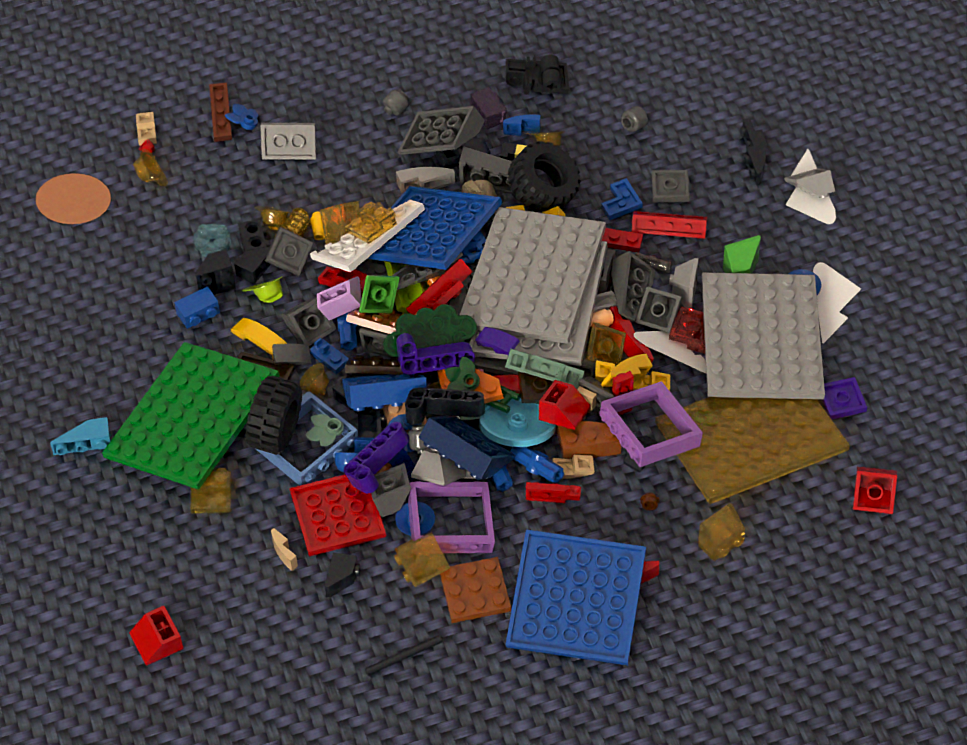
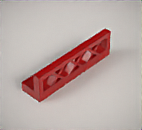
(669, 224)

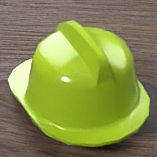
(267, 291)

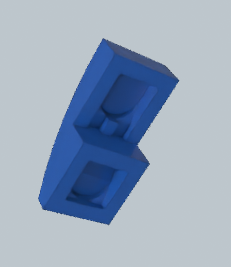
(517, 124)

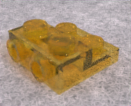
(372, 222)
(214, 494)
(421, 559)

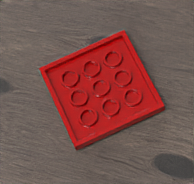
(335, 515)

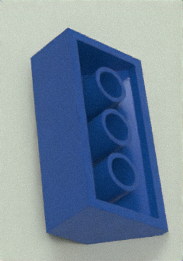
(380, 390)

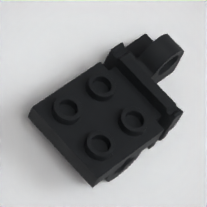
(541, 75)

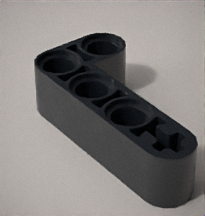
(442, 402)

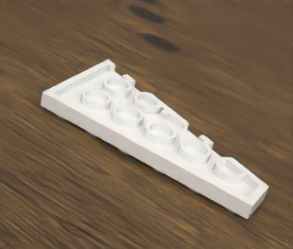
(352, 251)

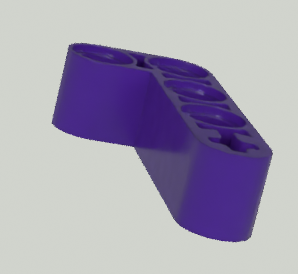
(435, 353)
(374, 456)

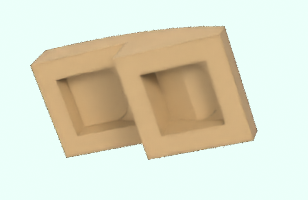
(146, 127)
(577, 466)
(282, 548)

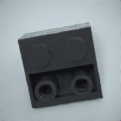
(216, 273)

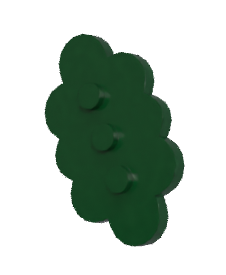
(431, 328)

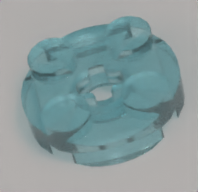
(210, 231)

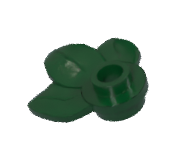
(461, 375)

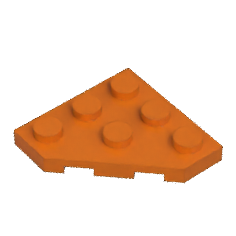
(488, 385)

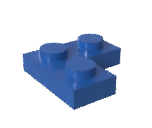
(625, 201)

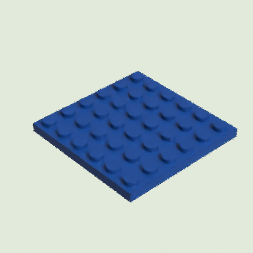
(440, 230)
(576, 597)

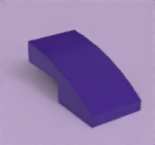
(496, 339)

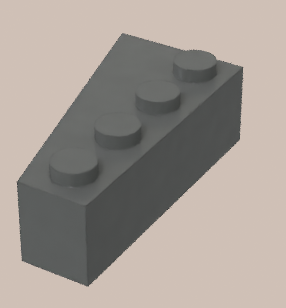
(483, 166)

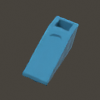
(86, 436)

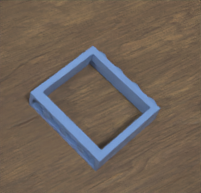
(309, 403)

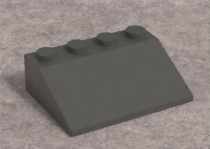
(441, 130)

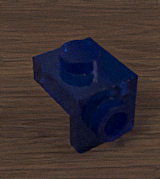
(400, 458)

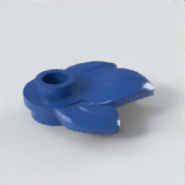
(242, 116)

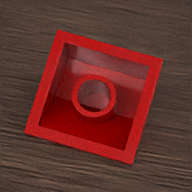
(875, 490)

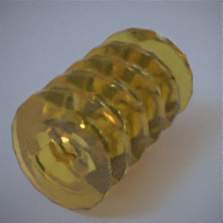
(297, 222)

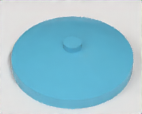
(518, 427)

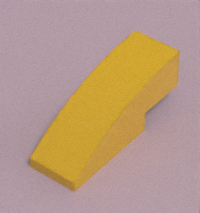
(638, 365)

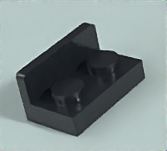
(370, 424)

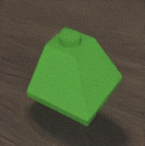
(742, 256)
(379, 294)

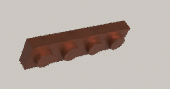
(219, 108)

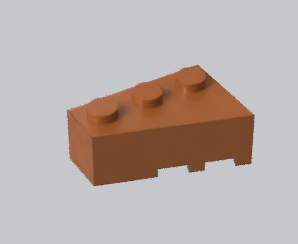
(588, 439)

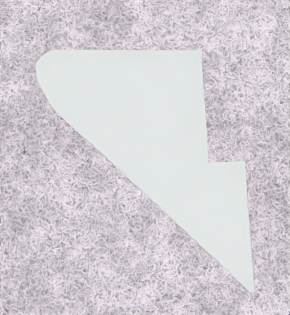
(811, 205)
(834, 295)
(660, 342)

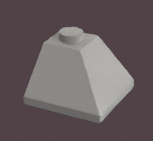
(815, 182)
(685, 281)
(436, 469)

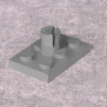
(288, 141)

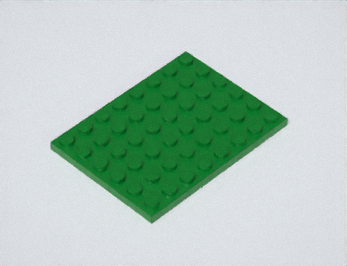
(189, 416)

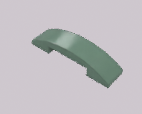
(543, 367)

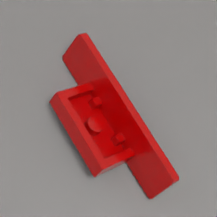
(443, 289)

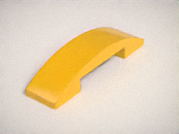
(257, 334)
(603, 369)

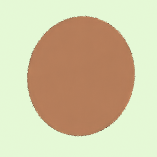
(73, 198)

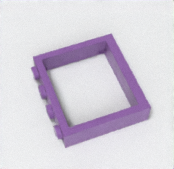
(690, 432)
(454, 543)

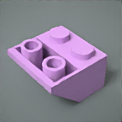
(340, 298)

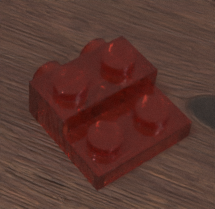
(689, 329)

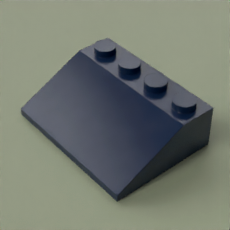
(465, 446)

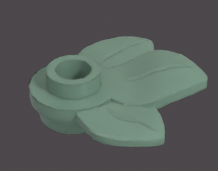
(323, 429)

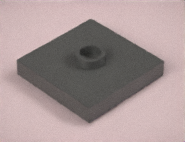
(670, 186)
(289, 251)

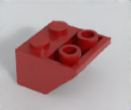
(563, 405)
(156, 636)

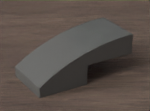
(291, 353)

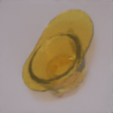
(554, 137)
(148, 168)
(272, 216)
(315, 380)

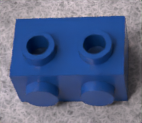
(197, 307)

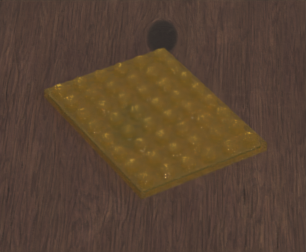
(754, 441)

